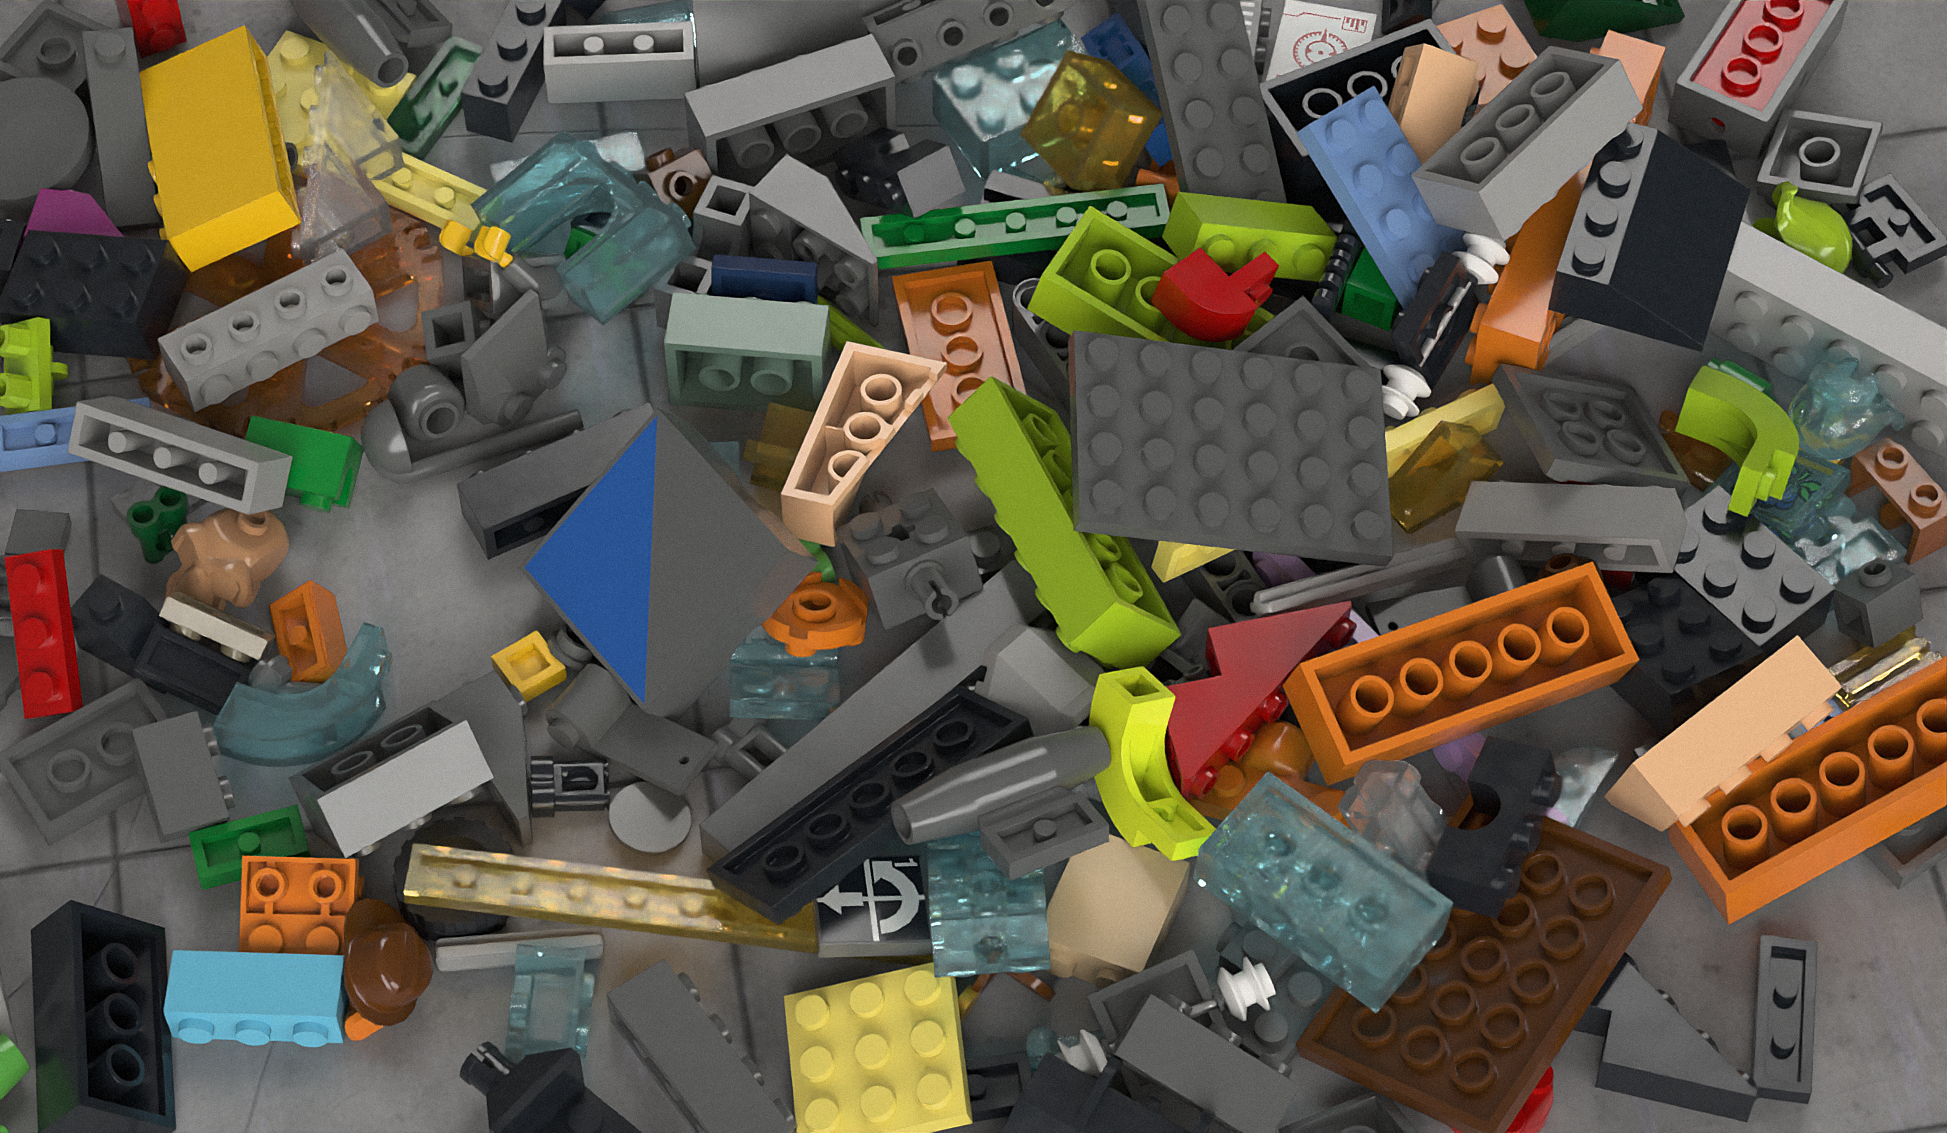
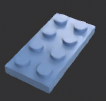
(1370, 175)

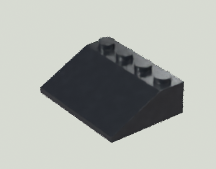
(1650, 240)

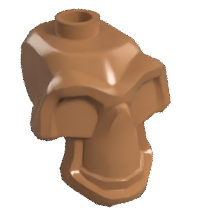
(227, 556)

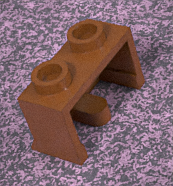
(1911, 494)

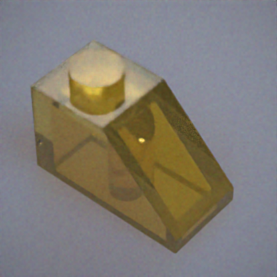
(1440, 475)

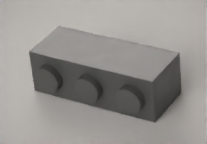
(1205, 1066)

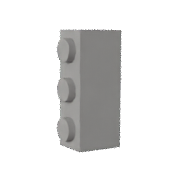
(619, 62)

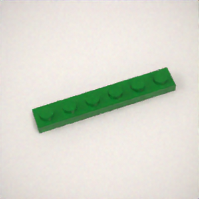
(1007, 226)

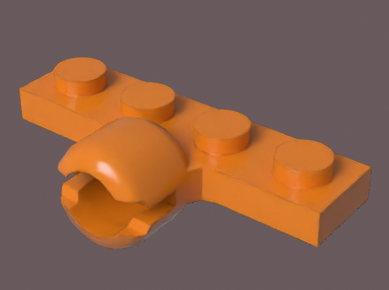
(1276, 749)

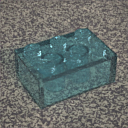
(994, 94)

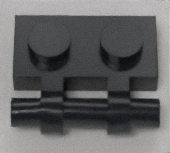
(1897, 225)

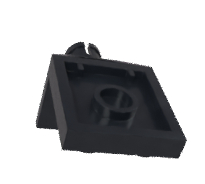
(539, 1094)

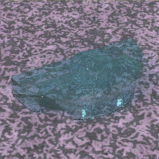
(1582, 776)

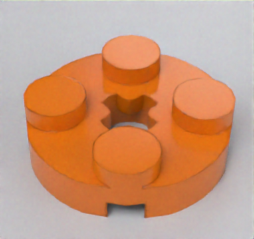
(820, 616)

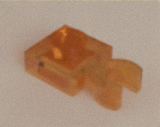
(1698, 459)

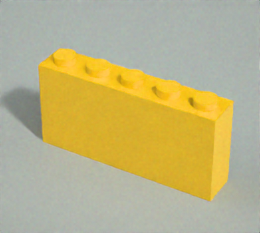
(217, 149)

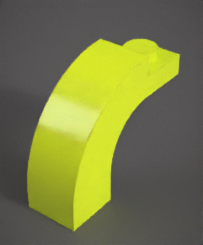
(1137, 786)

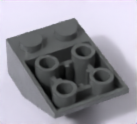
(803, 219)

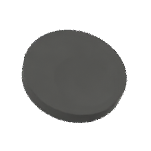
(42, 139)

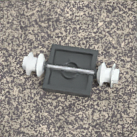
(1183, 979)

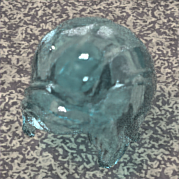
(1839, 414)

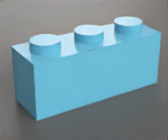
(256, 997)

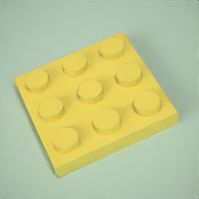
(292, 74)
(879, 1055)

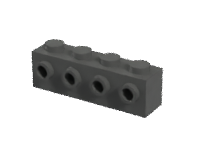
(931, 32)

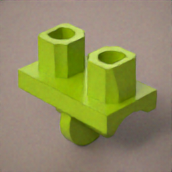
(28, 367)

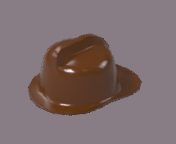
(383, 962)

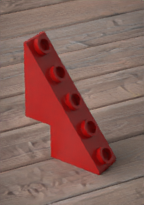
(1247, 669)

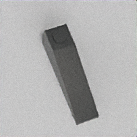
(120, 128)

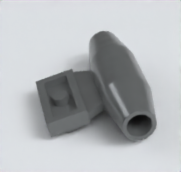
(368, 31)
(1016, 801)

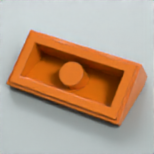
(309, 632)

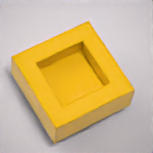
(529, 666)

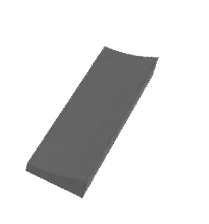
(761, 33)

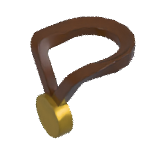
(972, 993)

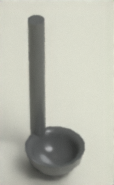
(389, 454)

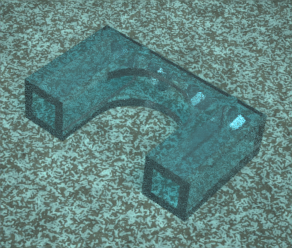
(573, 179)

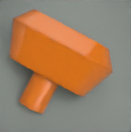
(358, 1027)

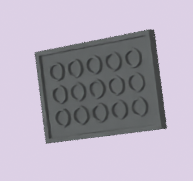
(1228, 449)

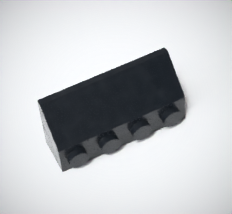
(101, 1023)

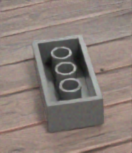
(792, 109)

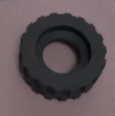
(441, 922)

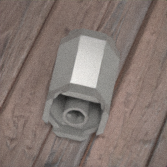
(1041, 681)

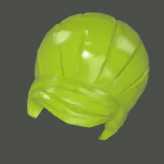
(1808, 228)

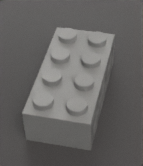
(1527, 142)

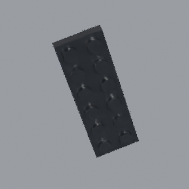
(851, 812)

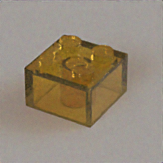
(1090, 123)

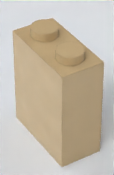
(1113, 911)

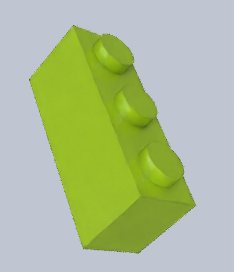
(1241, 229)

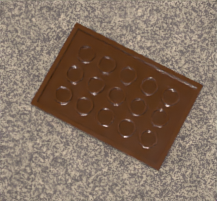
(1496, 994)

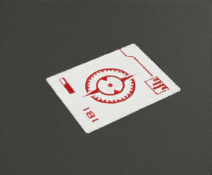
(1316, 32)

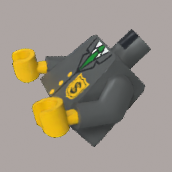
(498, 278)

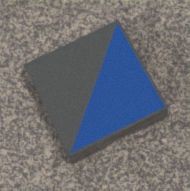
(666, 565)

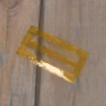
(1866, 656)

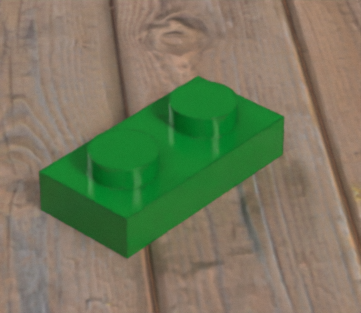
(221, 847)

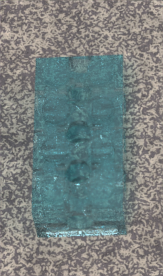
(1322, 891)
(966, 913)

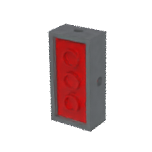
(1753, 68)

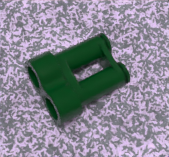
(151, 517)

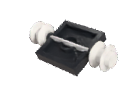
(1438, 321)

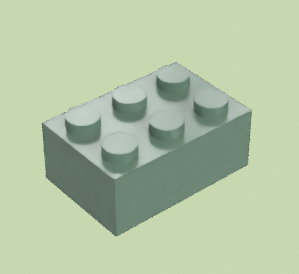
(747, 352)

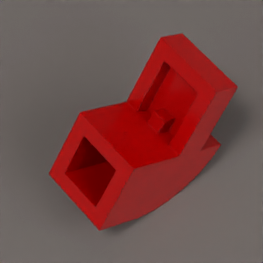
(1208, 301)

